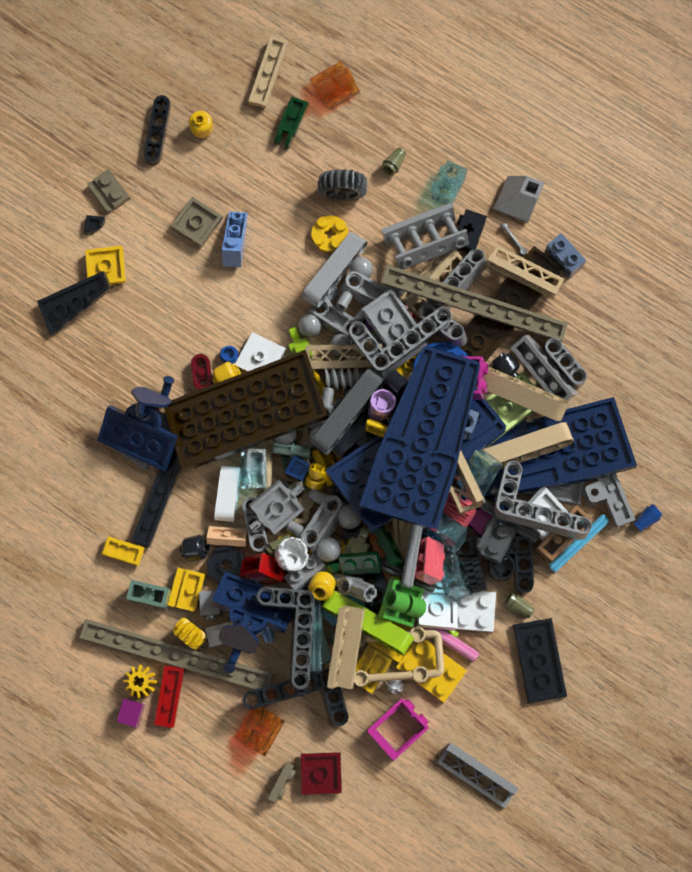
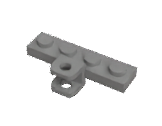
(609, 490)

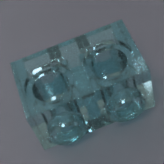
(453, 185)

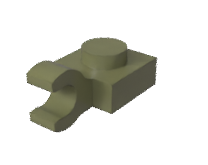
(358, 545)

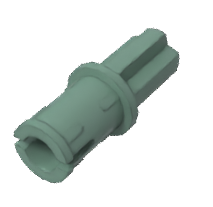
(292, 450)

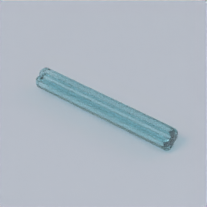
(316, 651)

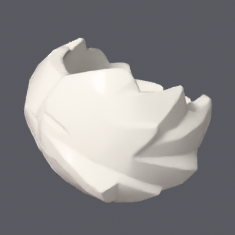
(291, 554)

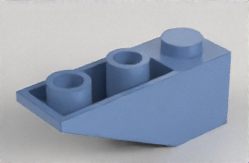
(234, 239)

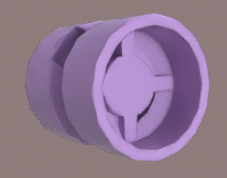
(381, 405)

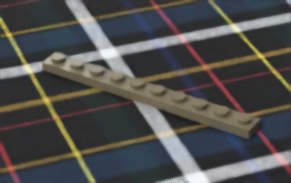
(473, 303)
(173, 655)

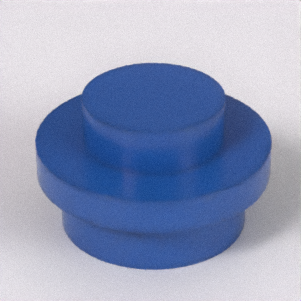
(229, 354)

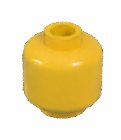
(201, 124)
(225, 372)
(322, 586)

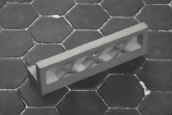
(469, 760)

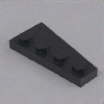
(72, 301)

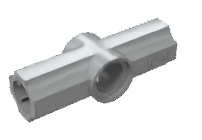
(354, 587)

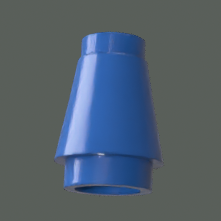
(648, 517)

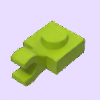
(298, 344)

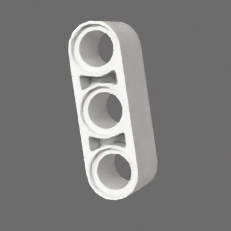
(227, 493)

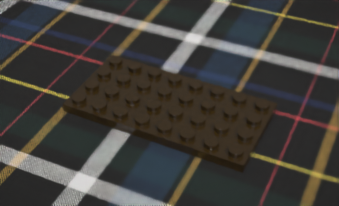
(245, 411)

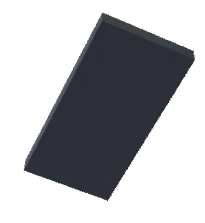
(539, 660)

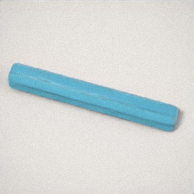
(576, 545)

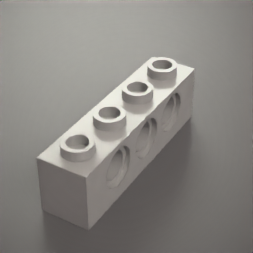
(543, 368)

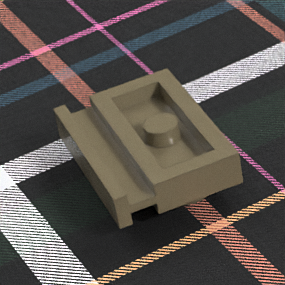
(108, 191)

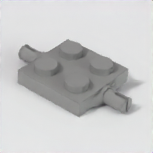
(276, 507)

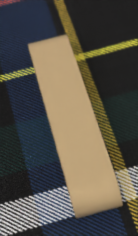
(525, 394)
(532, 444)

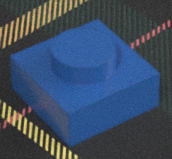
(298, 468)

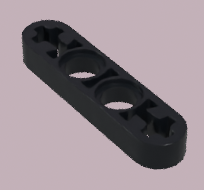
(157, 130)

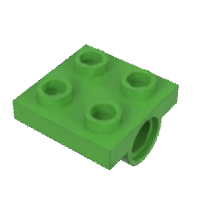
(402, 603)

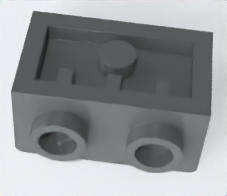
(495, 540)

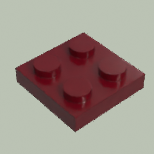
(321, 773)

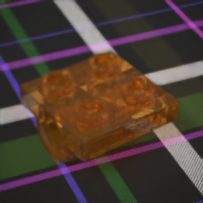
(335, 85)
(259, 730)

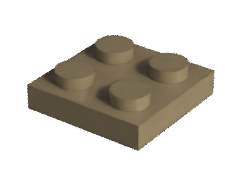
(197, 222)

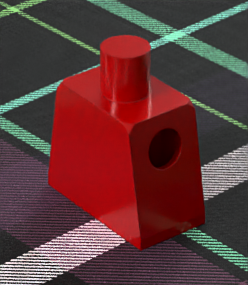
(262, 569)

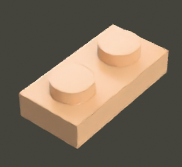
(227, 536)

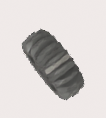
(342, 185)

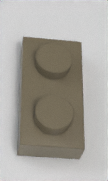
(286, 775)

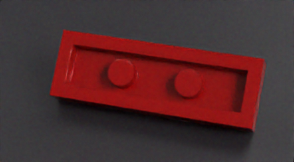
(169, 696)

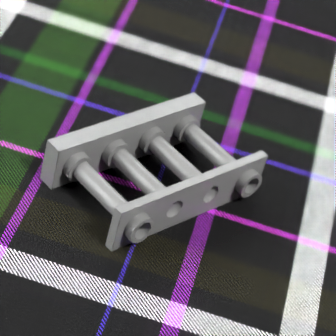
(419, 224)

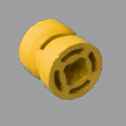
(316, 476)

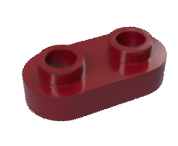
(201, 373)

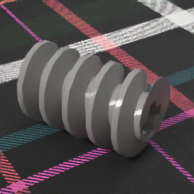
(342, 379)

